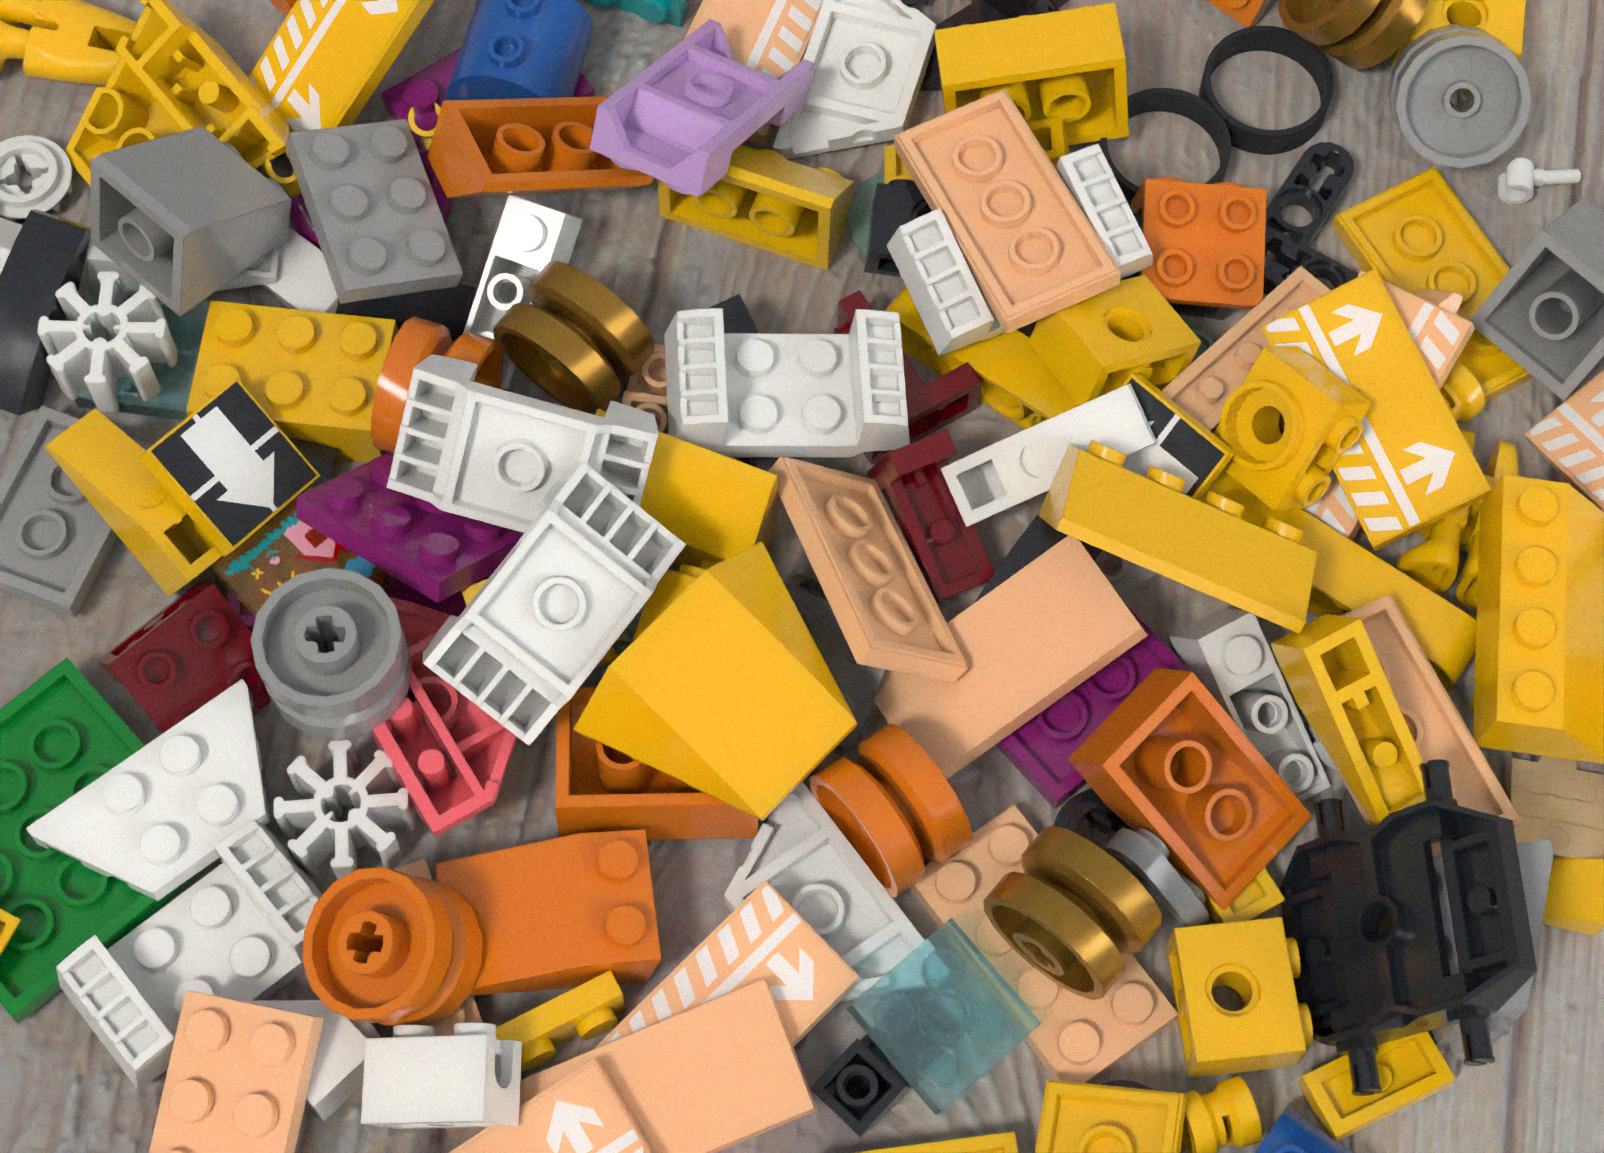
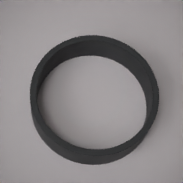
(1278, 41)
(1183, 104)

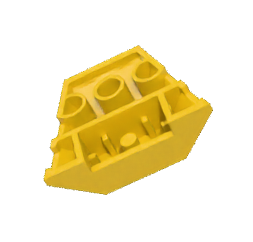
(171, 82)
(724, 690)

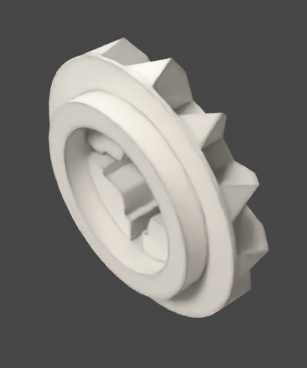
(48, 167)

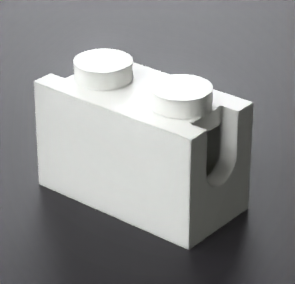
(441, 1079)

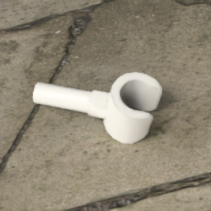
(1518, 181)

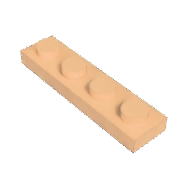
(1225, 365)

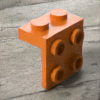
(1204, 241)

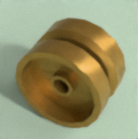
(1354, 30)
(574, 338)
(1073, 912)

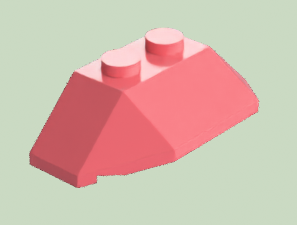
(439, 740)

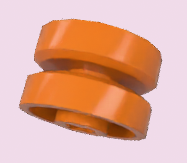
(410, 346)
(893, 807)
(392, 948)

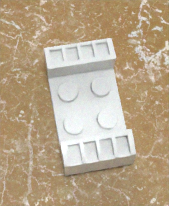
(944, 285)
(786, 389)
(501, 451)
(554, 603)
(223, 936)

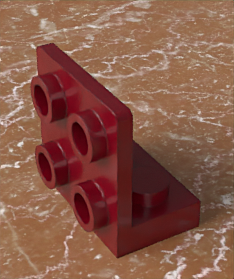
(186, 657)

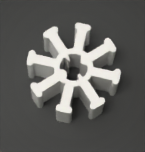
(107, 341)
(317, 816)

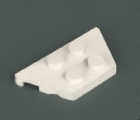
(863, 77)
(168, 802)
(828, 887)

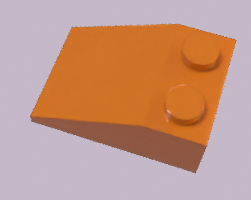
(1193, 780)
(561, 911)

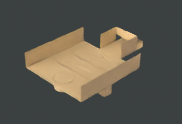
(1557, 804)

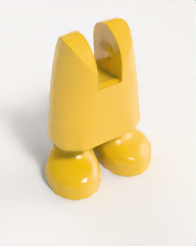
(69, 41)
(1437, 559)

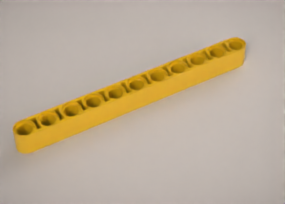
(1344, 574)

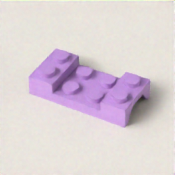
(694, 111)

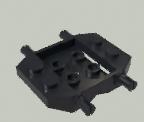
(1398, 987)

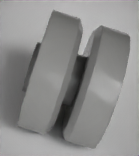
(1494, 104)
(332, 653)

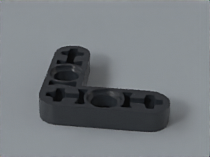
(1293, 243)

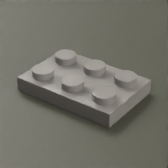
(373, 210)
(48, 528)

